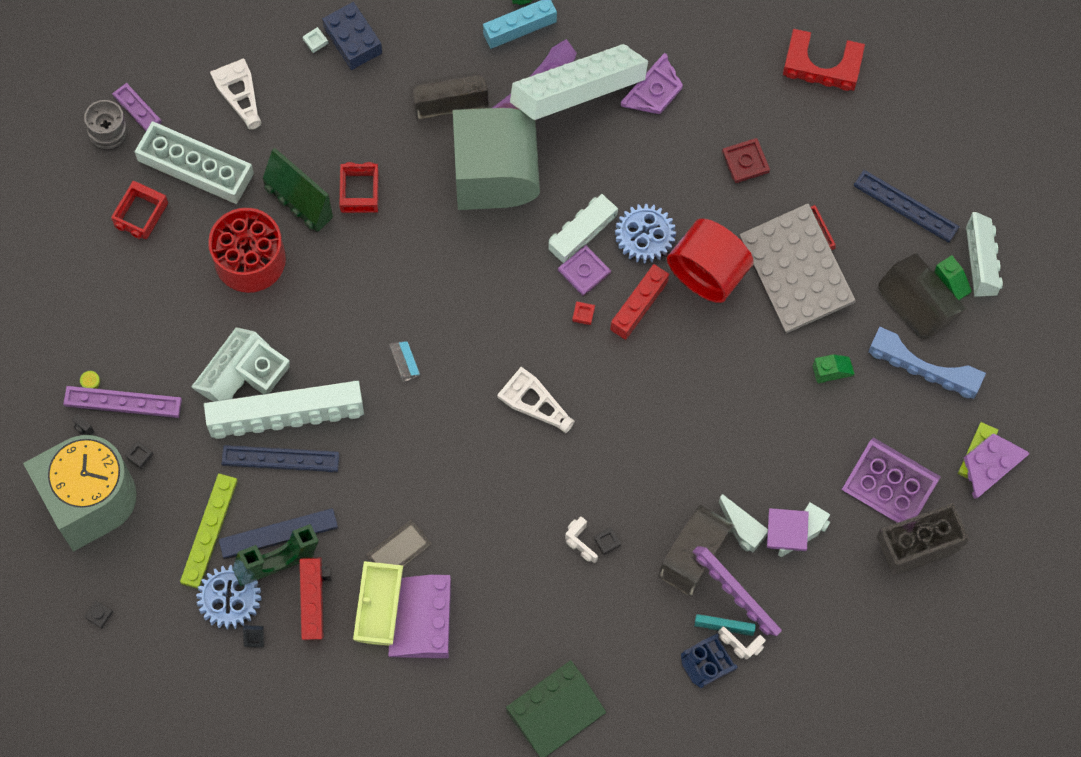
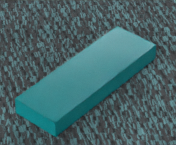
(731, 625)

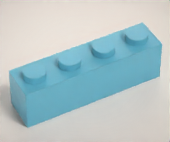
(519, 23)

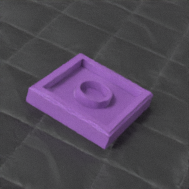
(584, 270)
(787, 529)

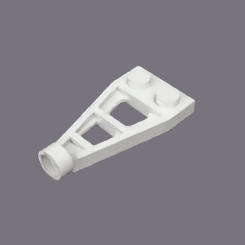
(232, 74)
(519, 385)

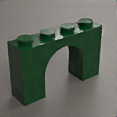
(253, 566)

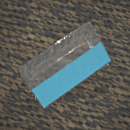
(404, 360)

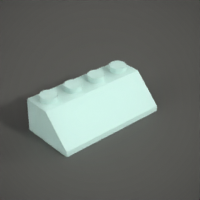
(983, 255)
(220, 378)

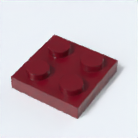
(746, 160)

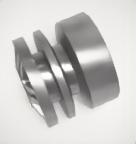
(105, 124)

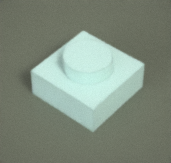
(315, 40)

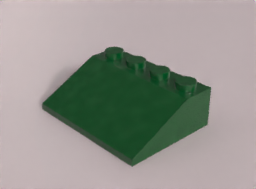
(297, 191)
(555, 709)

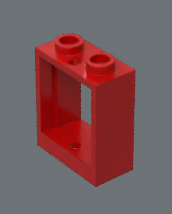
(147, 194)
(359, 205)

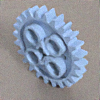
(636, 219)
(210, 597)

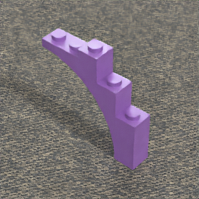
(559, 55)

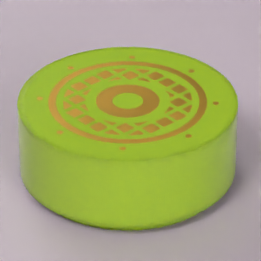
(90, 380)

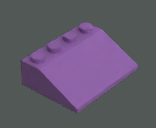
(890, 482)
(423, 618)

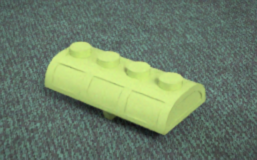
(378, 603)

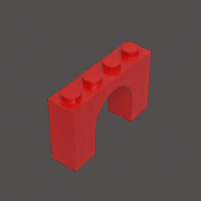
(842, 76)

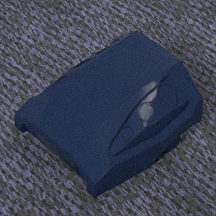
(707, 661)

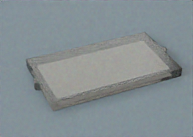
(400, 546)

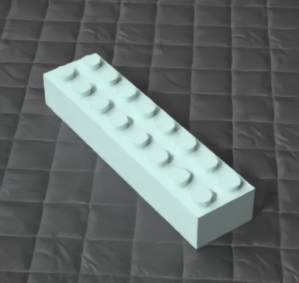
(578, 81)
(284, 409)

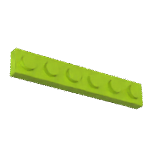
(208, 531)

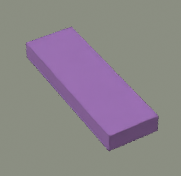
(135, 106)

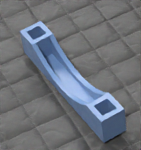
(961, 379)

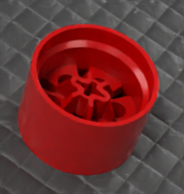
(241, 225)
(710, 260)

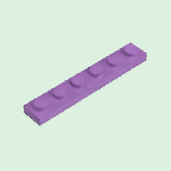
(122, 401)
(732, 587)

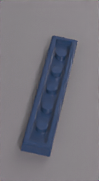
(906, 206)
(280, 458)
(276, 533)

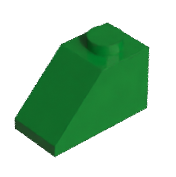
(953, 277)
(832, 368)

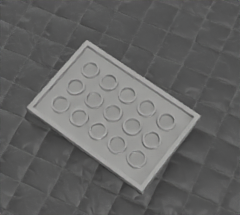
(797, 268)

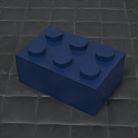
(352, 35)

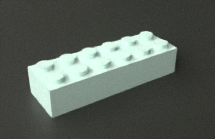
(194, 162)

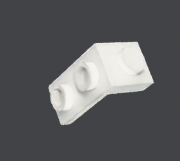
(571, 535)
(754, 647)

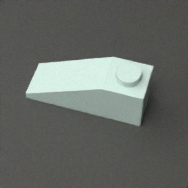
(816, 522)
(746, 529)

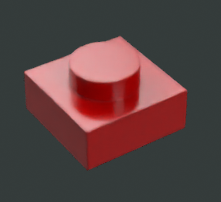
(583, 313)

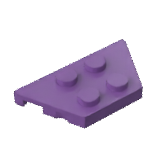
(656, 90)
(991, 462)

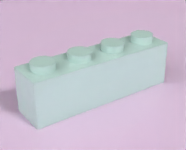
(582, 228)

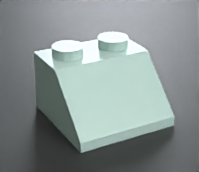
(262, 367)

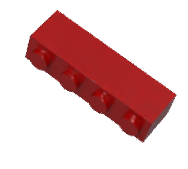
(639, 302)
(311, 598)

